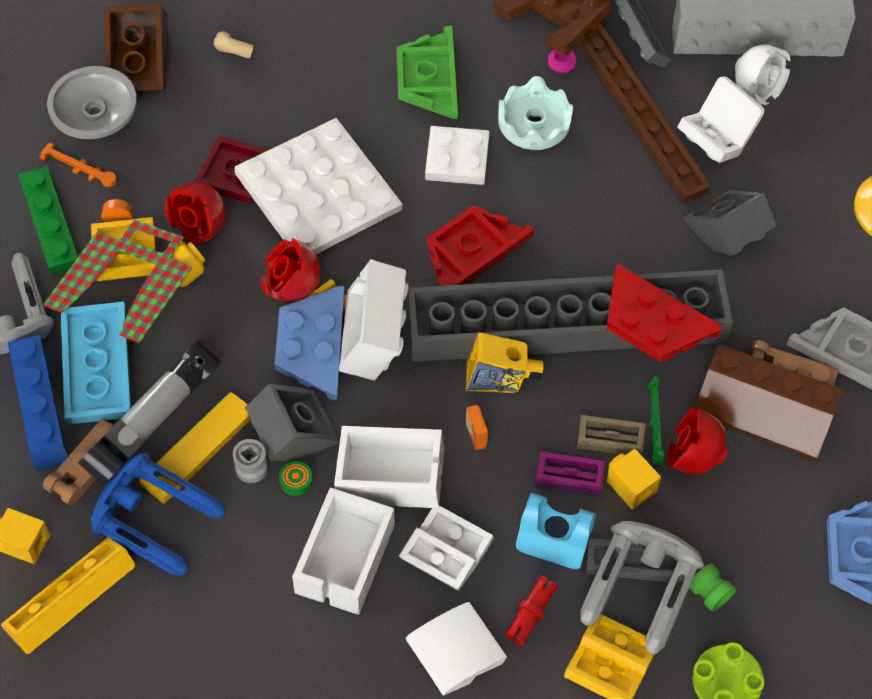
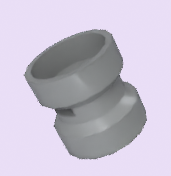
(255, 466)

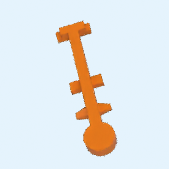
(107, 178)

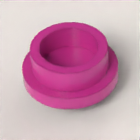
(561, 63)

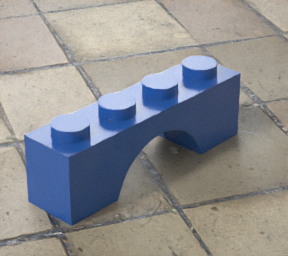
(37, 402)

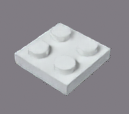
(457, 155)

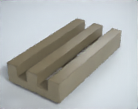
(610, 440)

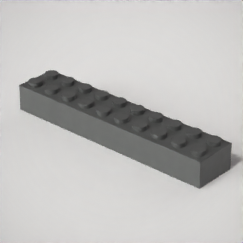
(545, 313)

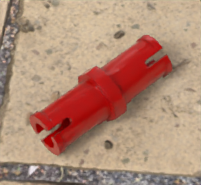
(531, 610)

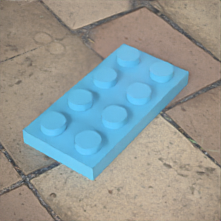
(95, 363)

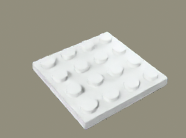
(318, 187)

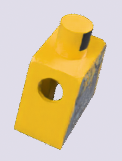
(499, 365)

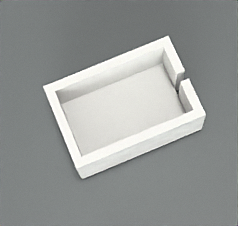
(373, 320)
(391, 465)
(344, 550)

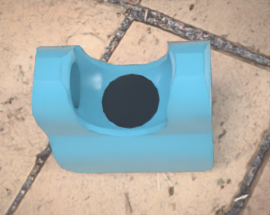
(554, 534)

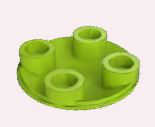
(727, 673)

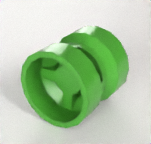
(712, 587)

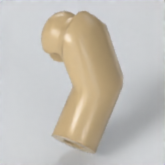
(226, 44)

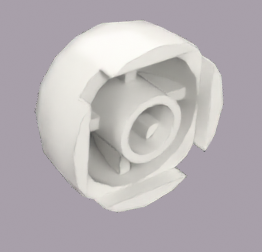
(762, 72)

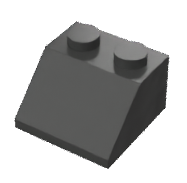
(732, 221)
(291, 422)

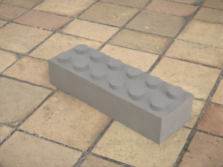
(738, 25)

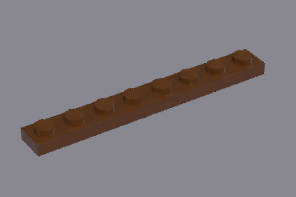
(644, 115)

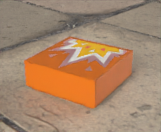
(476, 427)

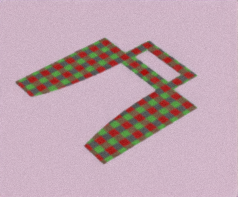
(155, 291)

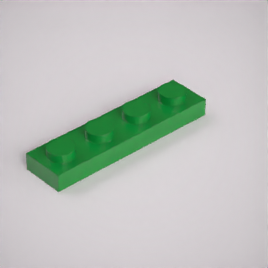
(48, 219)

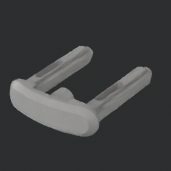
(38, 321)
(657, 543)

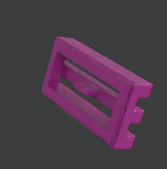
(570, 478)

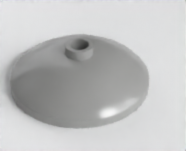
(92, 102)

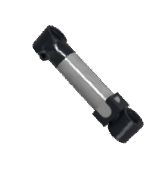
(149, 413)

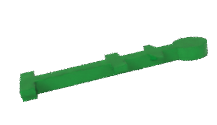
(658, 451)

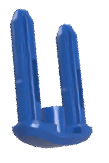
(120, 492)

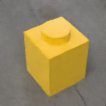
(633, 478)
(22, 535)

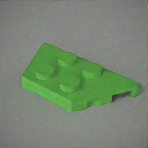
(428, 73)

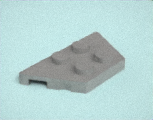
(840, 342)

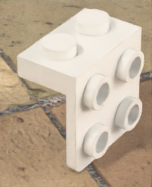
(723, 121)

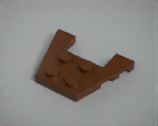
(571, 15)

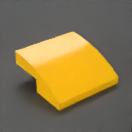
(610, 660)

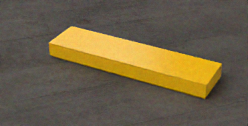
(201, 443)

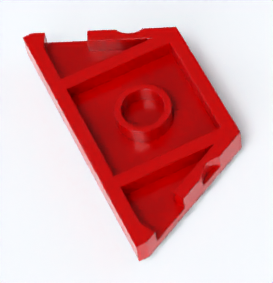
(473, 245)
(654, 318)

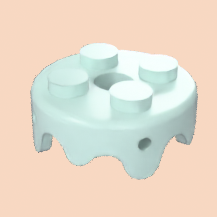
(536, 101)

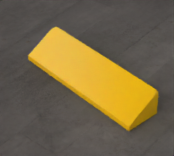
(68, 595)

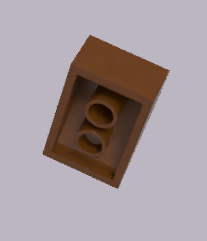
(137, 44)

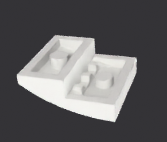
(447, 547)
(456, 648)

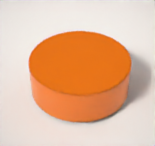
(116, 211)

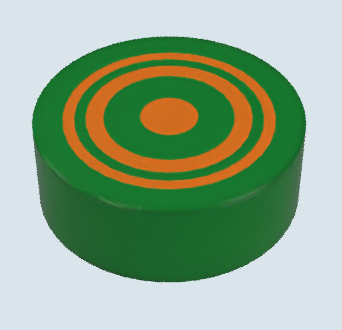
(295, 478)

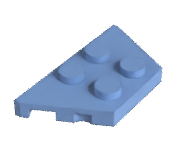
(311, 340)
(851, 550)

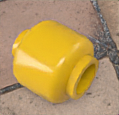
(190, 256)

